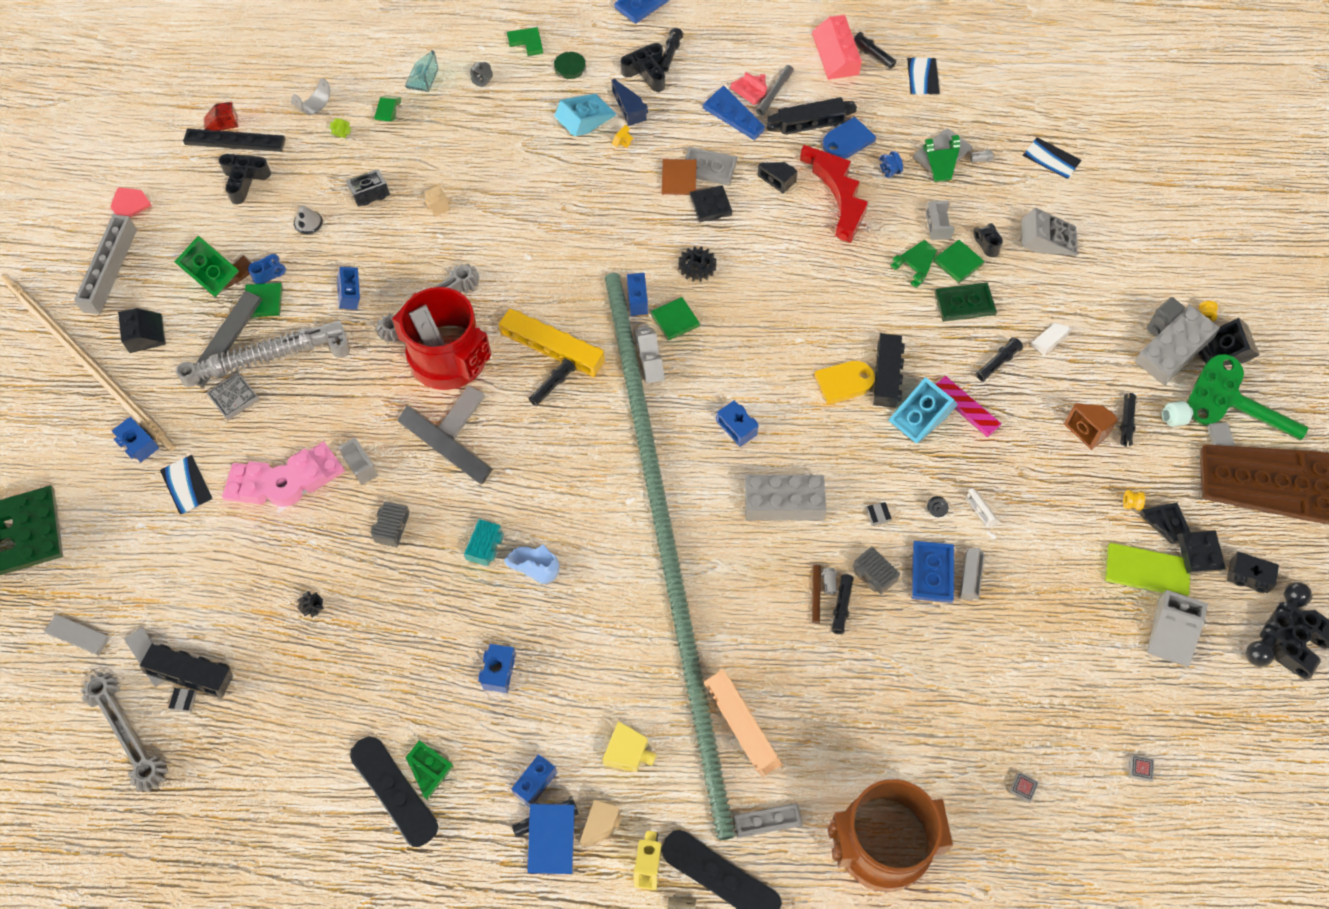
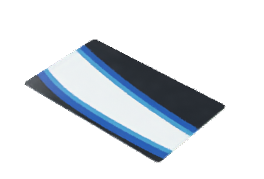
(923, 76)
(1052, 158)
(186, 484)

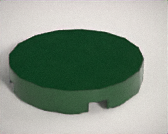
(569, 65)

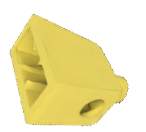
(627, 749)
(647, 862)

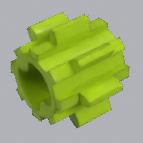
(340, 128)

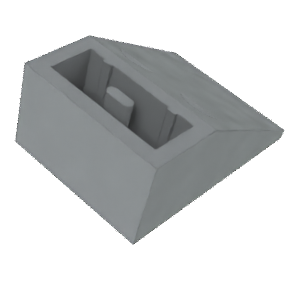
(1048, 234)
(1176, 627)

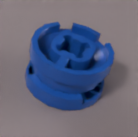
(891, 164)

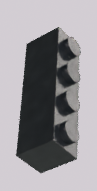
(888, 370)
(186, 670)

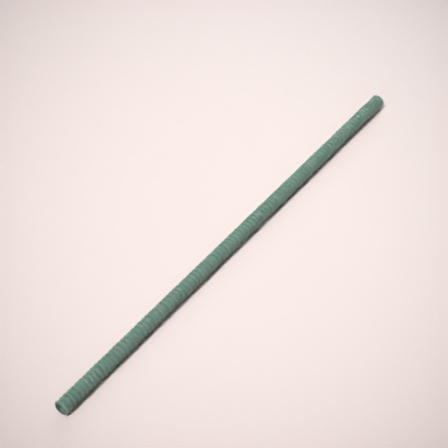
(670, 563)

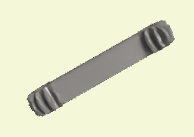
(460, 279)
(124, 731)

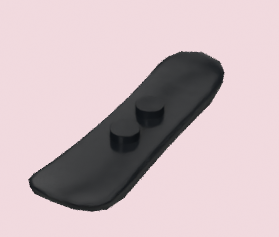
(394, 791)
(717, 874)

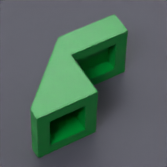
(387, 108)

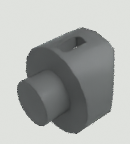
(483, 71)

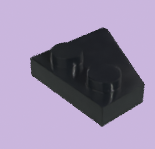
(1166, 520)

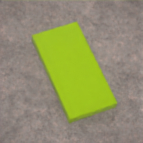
(1146, 569)

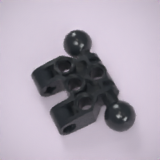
(1283, 638)

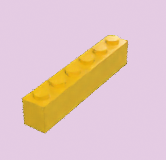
(551, 341)

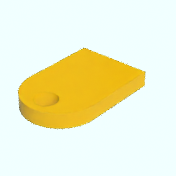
(844, 381)

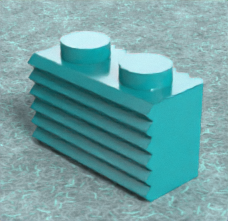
(484, 542)

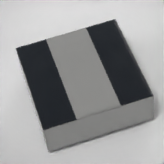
(878, 513)
(182, 700)

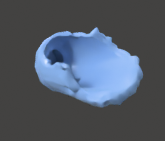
(534, 563)

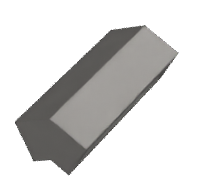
(972, 574)

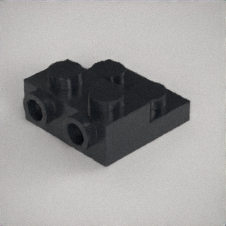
(368, 188)

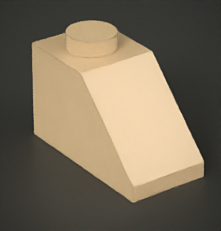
(600, 823)

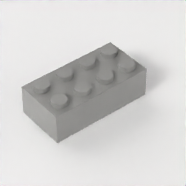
(1177, 344)
(785, 497)

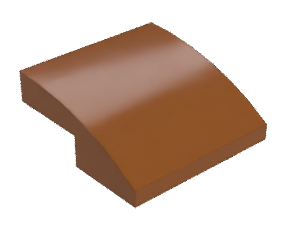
(678, 176)

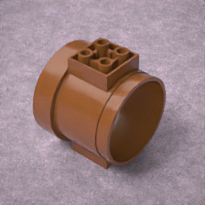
(860, 865)

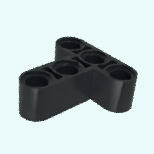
(646, 63)
(241, 172)

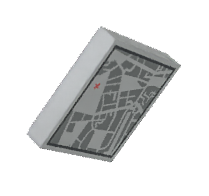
(232, 396)

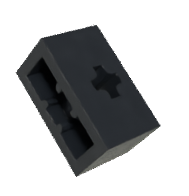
(1253, 572)

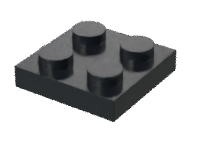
(711, 203)
(1201, 551)

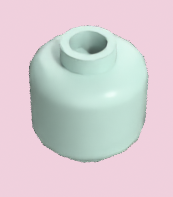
(1177, 413)

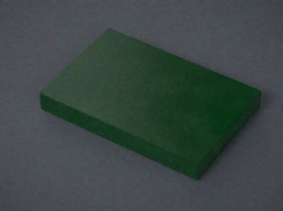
(965, 302)

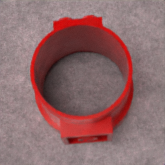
(446, 365)

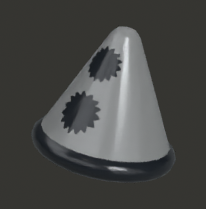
(307, 221)

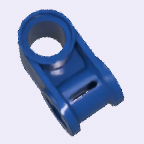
(265, 269)

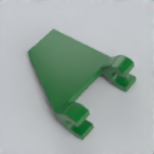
(942, 161)
(919, 259)

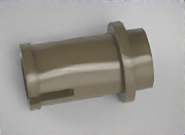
(681, 903)

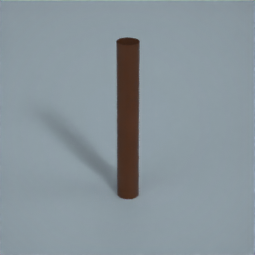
(816, 595)

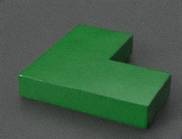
(529, 37)

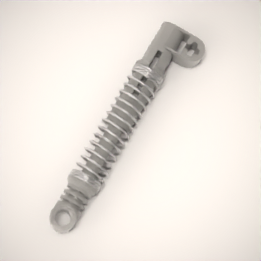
(303, 339)

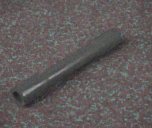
(766, 102)

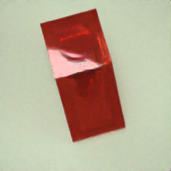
(221, 117)

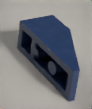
(630, 104)

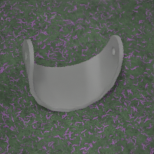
(316, 101)

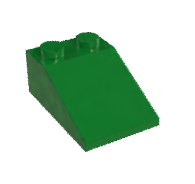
(206, 266)

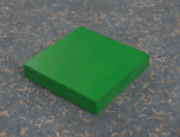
(959, 261)
(271, 298)
(675, 318)

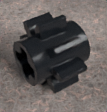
(310, 604)

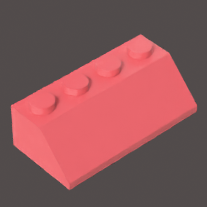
(837, 48)

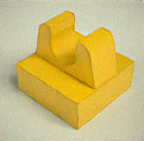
(623, 137)

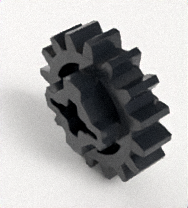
(696, 263)

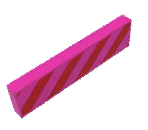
(969, 407)

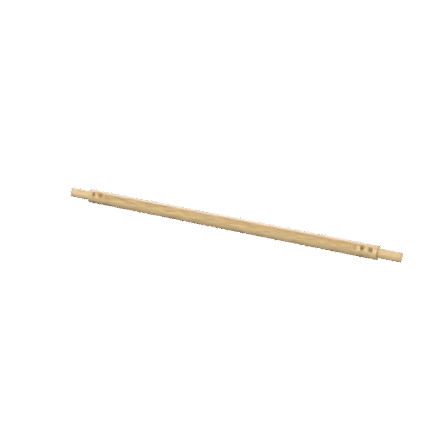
(150, 426)

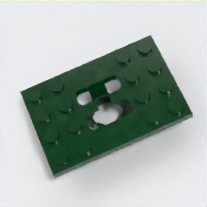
(33, 529)

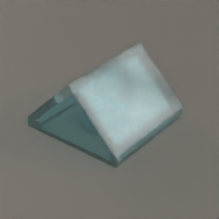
(423, 73)

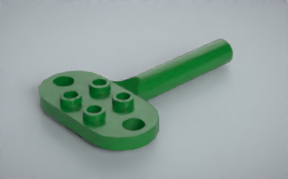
(1219, 389)

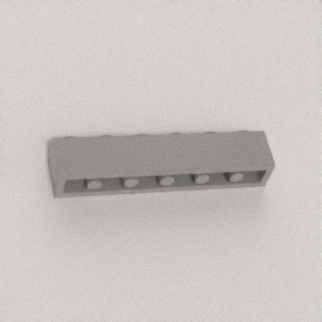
(105, 264)

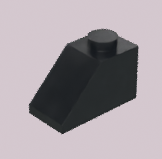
(778, 175)

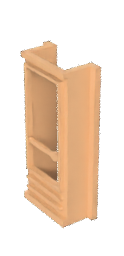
(743, 723)

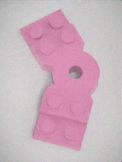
(304, 471)

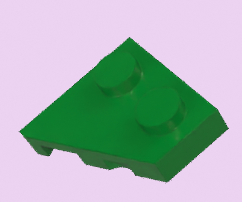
(428, 768)

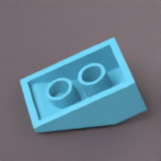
(583, 113)
(923, 411)

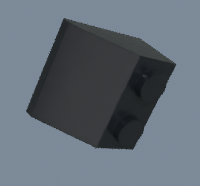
(141, 329)
(1234, 340)

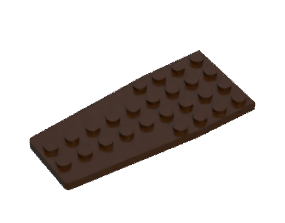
(1268, 480)

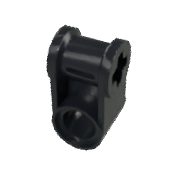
(988, 239)

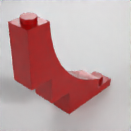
(834, 173)

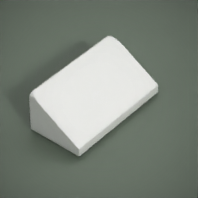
(1050, 338)
(982, 508)

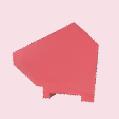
(751, 87)
(129, 202)

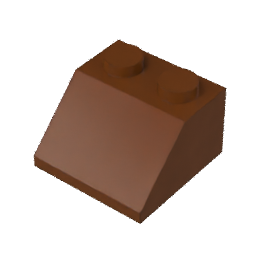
(1090, 423)

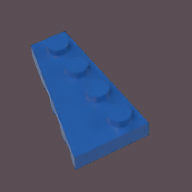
(734, 113)

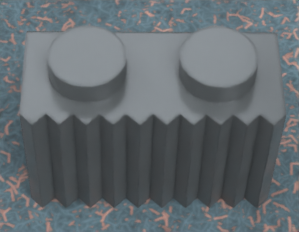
(1165, 315)
(390, 524)
(875, 570)

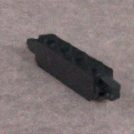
(811, 116)

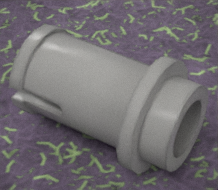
(981, 156)
(829, 581)

